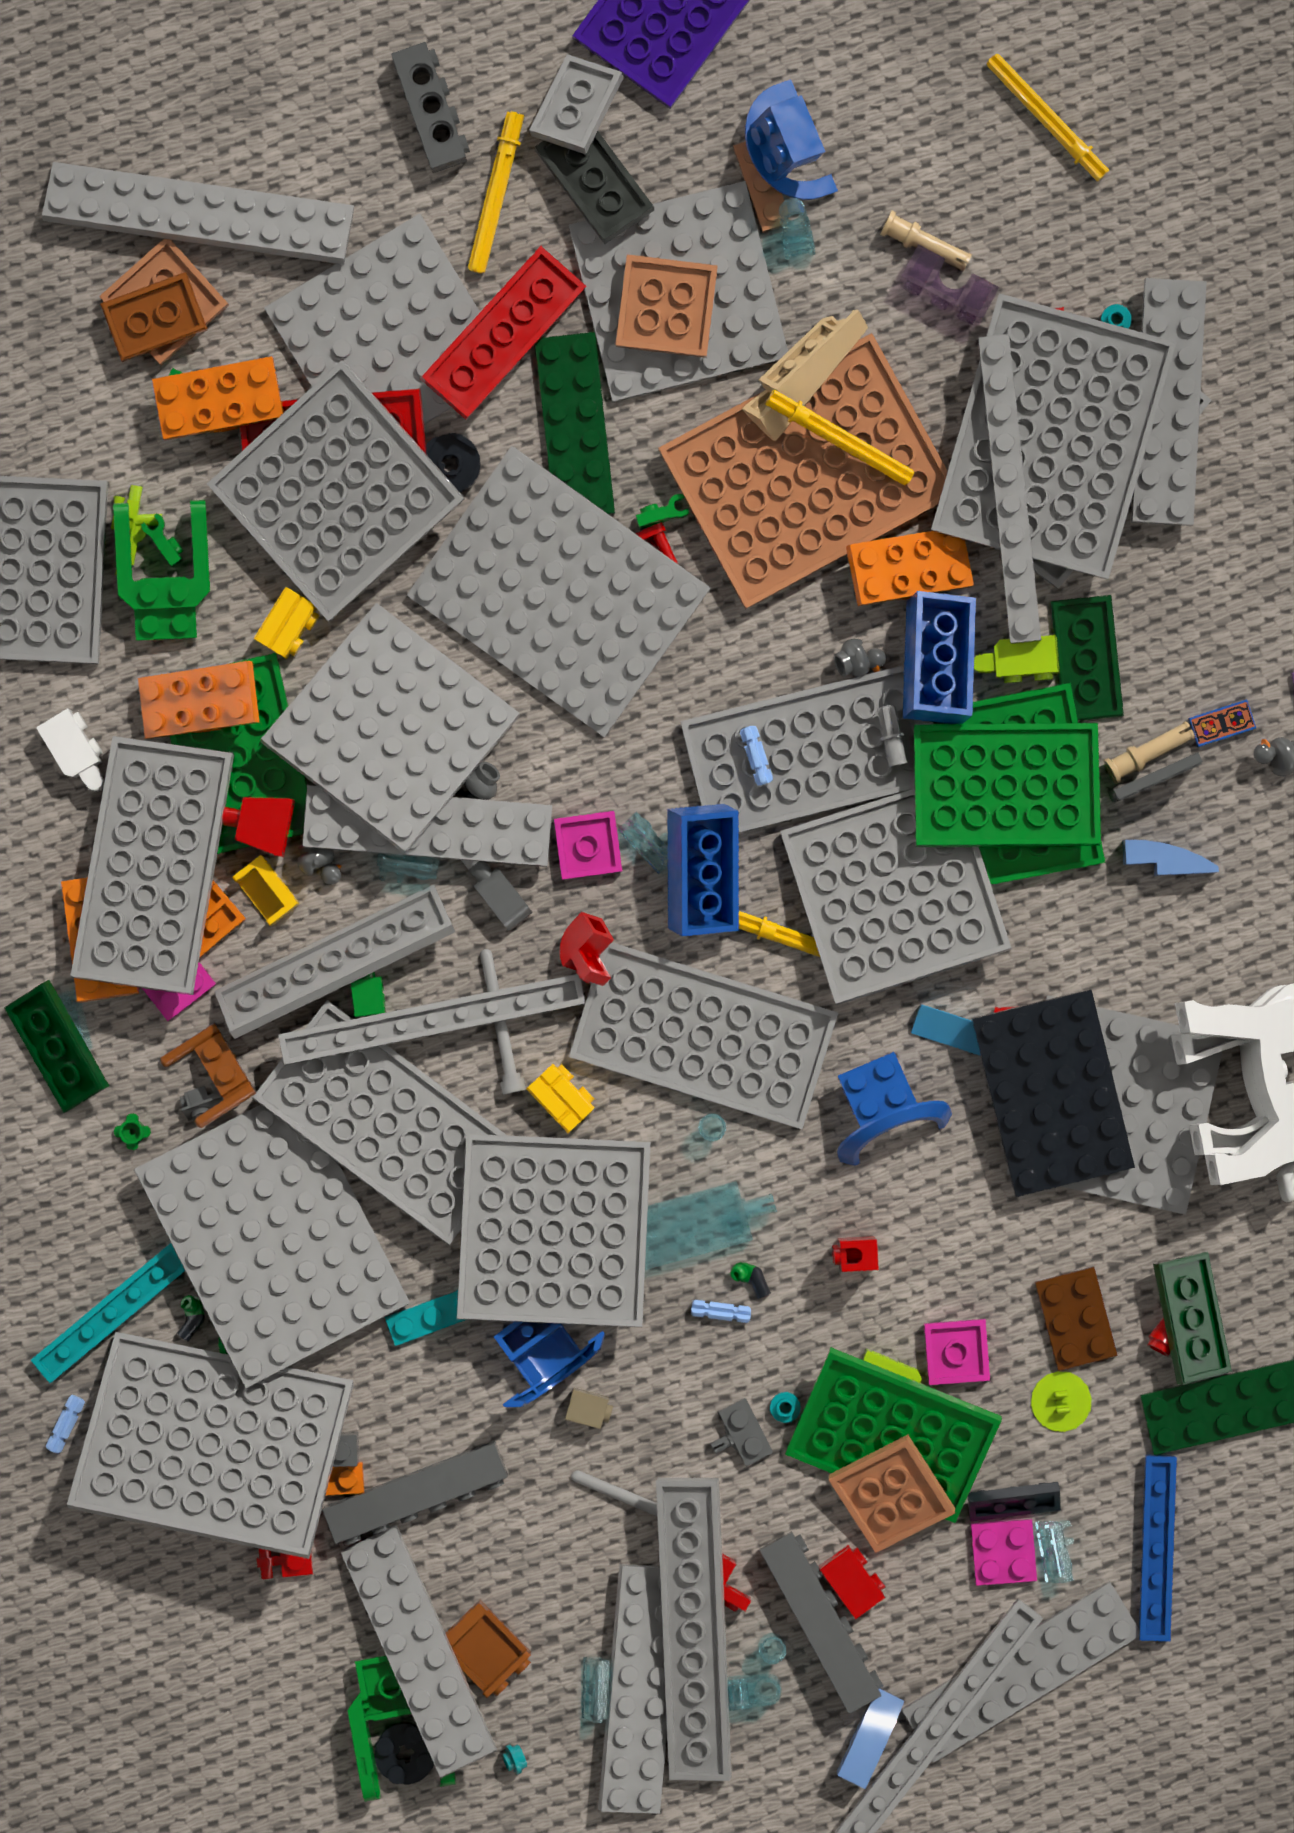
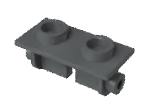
(198, 1101)

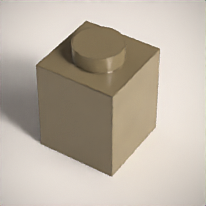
(588, 1408)

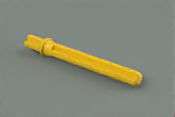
(1050, 120)
(496, 191)
(806, 418)
(777, 933)

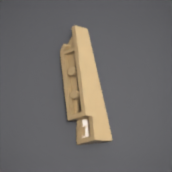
(805, 369)

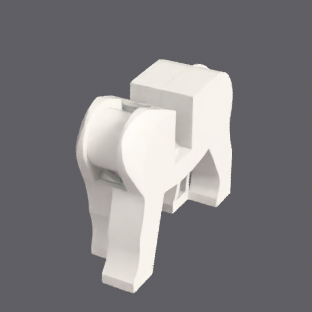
(1263, 1034)

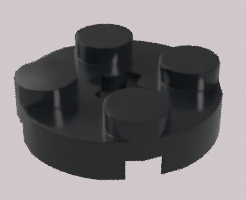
(467, 459)
(396, 1769)

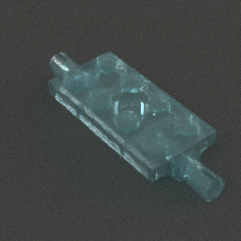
(700, 1223)

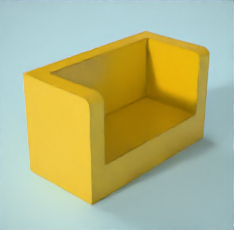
(266, 890)

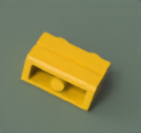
(287, 623)
(561, 1097)

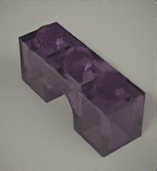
(923, 277)

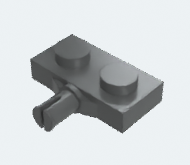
(742, 1433)

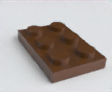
(1076, 1318)

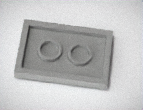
(576, 104)

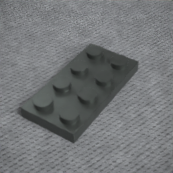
(597, 186)

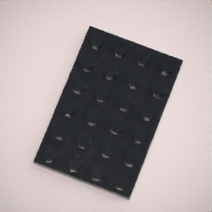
(1053, 1092)

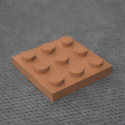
(157, 265)
(666, 306)
(891, 1493)

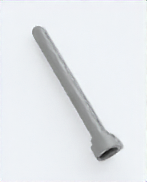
(511, 1080)
(614, 1492)

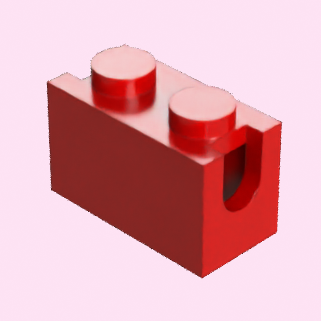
(856, 1254)
(852, 1581)

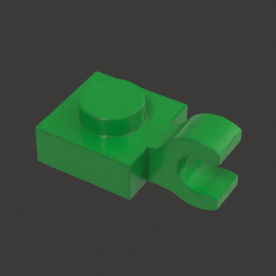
(653, 515)
(169, 547)

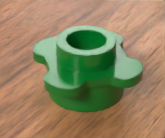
(123, 1131)

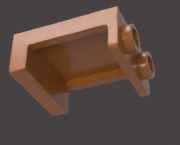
(487, 1649)

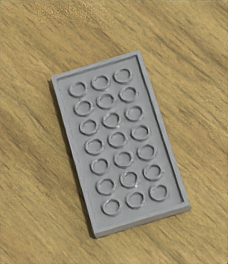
(817, 745)
(152, 865)
(704, 1035)
(381, 1125)

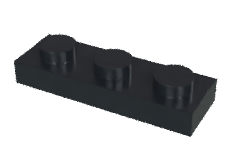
(1014, 1501)

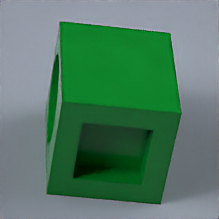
(368, 995)

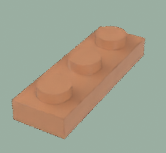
(763, 196)

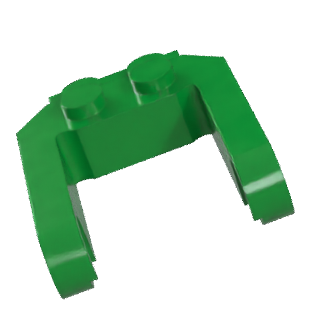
(163, 605)
(378, 1700)

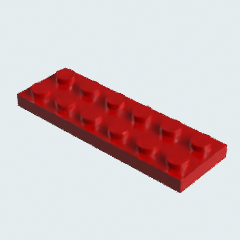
(503, 332)

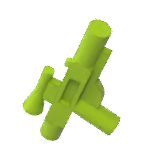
(135, 518)

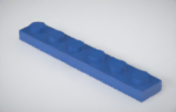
(1157, 1548)

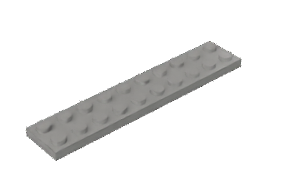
(198, 213)
(694, 1629)

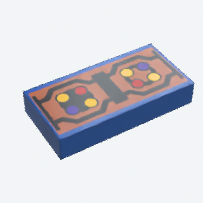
(1222, 723)

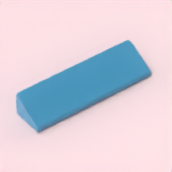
(945, 1029)

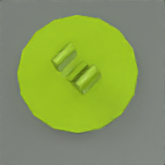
(1061, 1401)

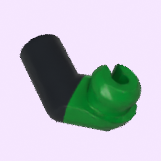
(752, 1275)
(194, 1317)

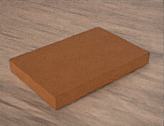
(154, 316)

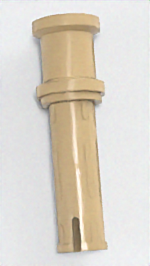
(911, 235)
(1136, 758)

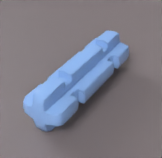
(756, 755)
(720, 1311)
(65, 1424)

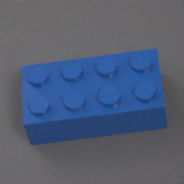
(939, 657)
(703, 869)

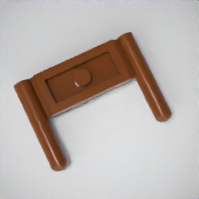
(221, 1067)

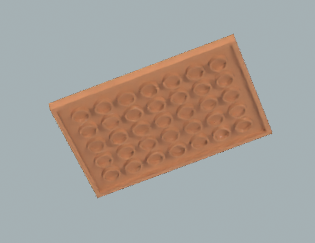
(800, 500)

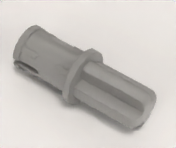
(891, 735)

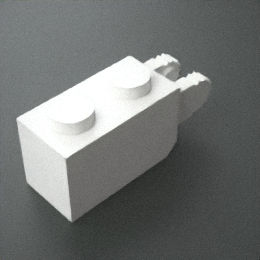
(73, 749)

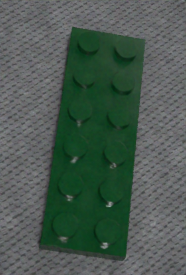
(575, 416)
(1220, 1407)

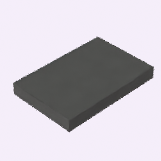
(1155, 777)

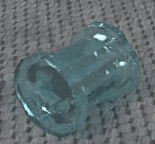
(717, 1134)
(766, 1641)

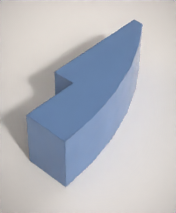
(1166, 858)
(870, 1739)

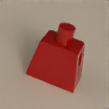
(262, 823)

